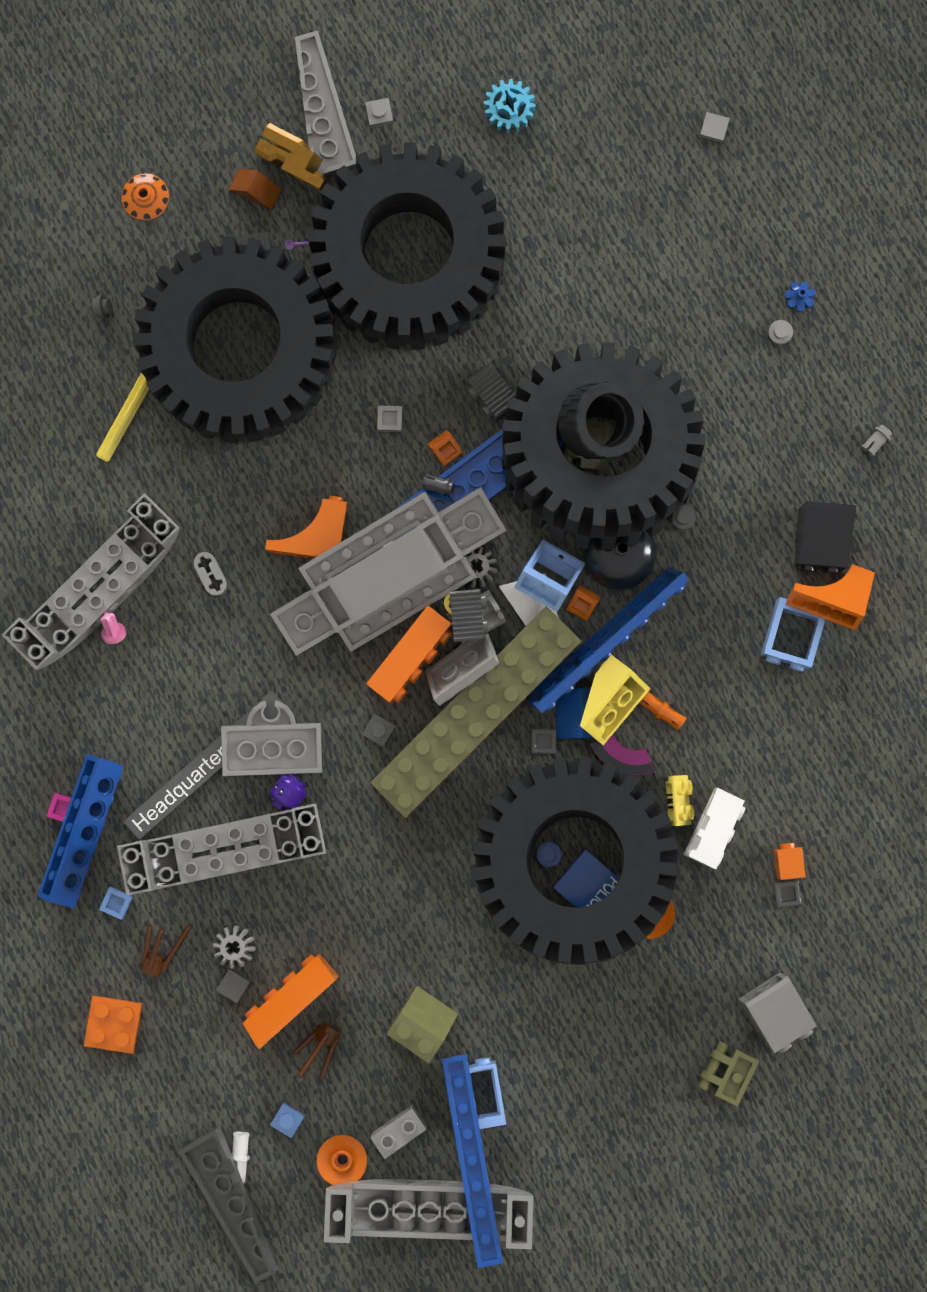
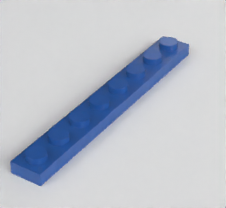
(472, 1161)

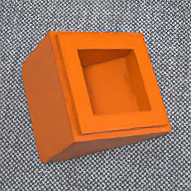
(445, 448)
(583, 603)

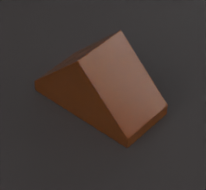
(255, 187)

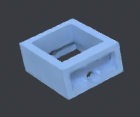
(543, 588)
(776, 657)
(496, 1118)

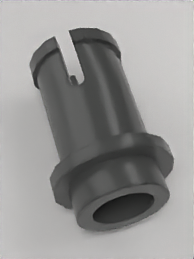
(438, 485)

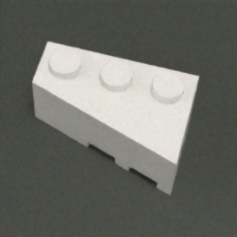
(715, 828)

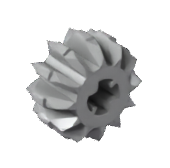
(485, 566)
(237, 955)

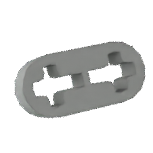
(205, 576)

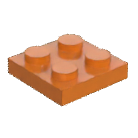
(113, 1024)

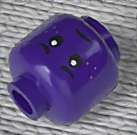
(288, 792)

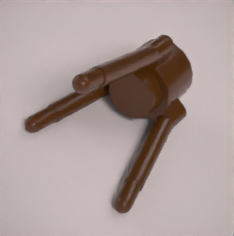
(152, 961)
(326, 1036)

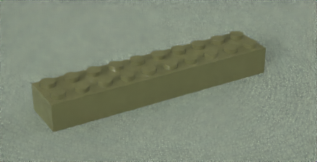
(475, 712)

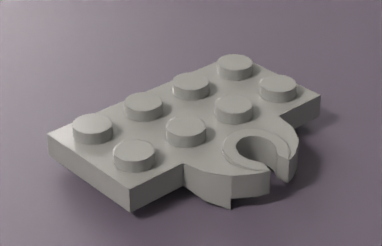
(271, 744)

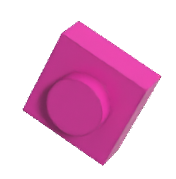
(58, 806)

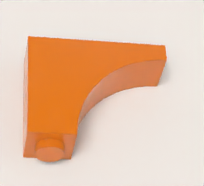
(319, 536)
(839, 602)

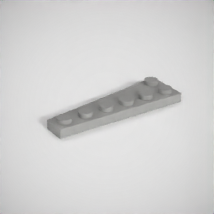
(323, 113)

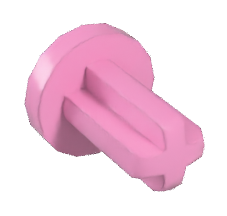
(112, 630)

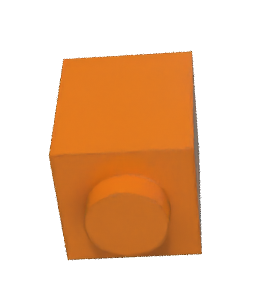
(789, 862)

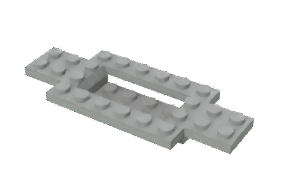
(392, 580)

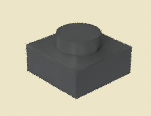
(378, 730)

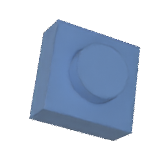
(116, 903)
(287, 1120)

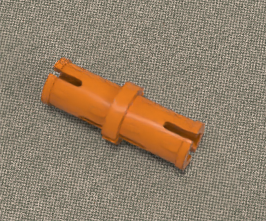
(663, 710)

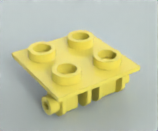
(682, 811)

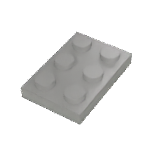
(461, 668)

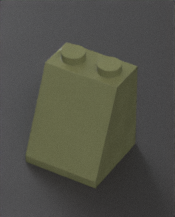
(422, 1024)

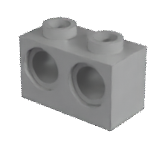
(398, 1131)

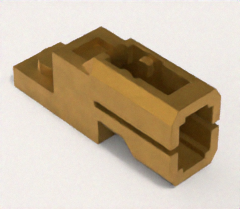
(300, 160)

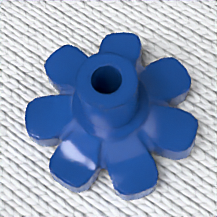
(800, 296)

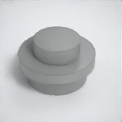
(780, 332)

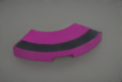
(626, 760)

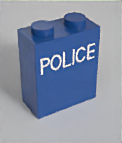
(586, 881)

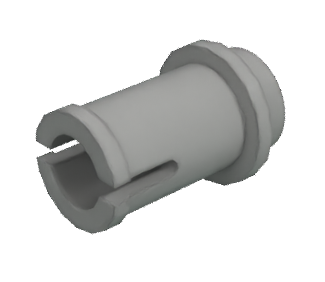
(878, 438)

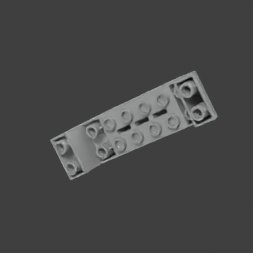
(96, 586)
(221, 849)

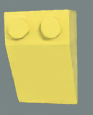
(611, 699)

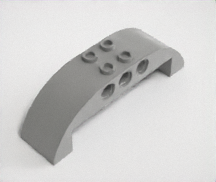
(421, 1211)

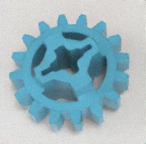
(517, 98)

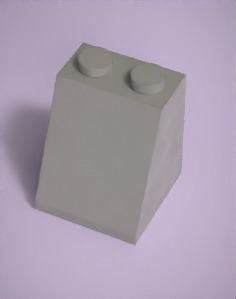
(778, 1013)

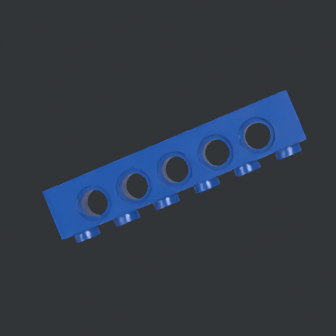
(70, 840)

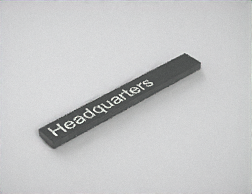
(187, 780)

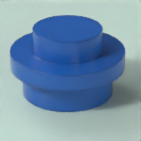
(549, 854)

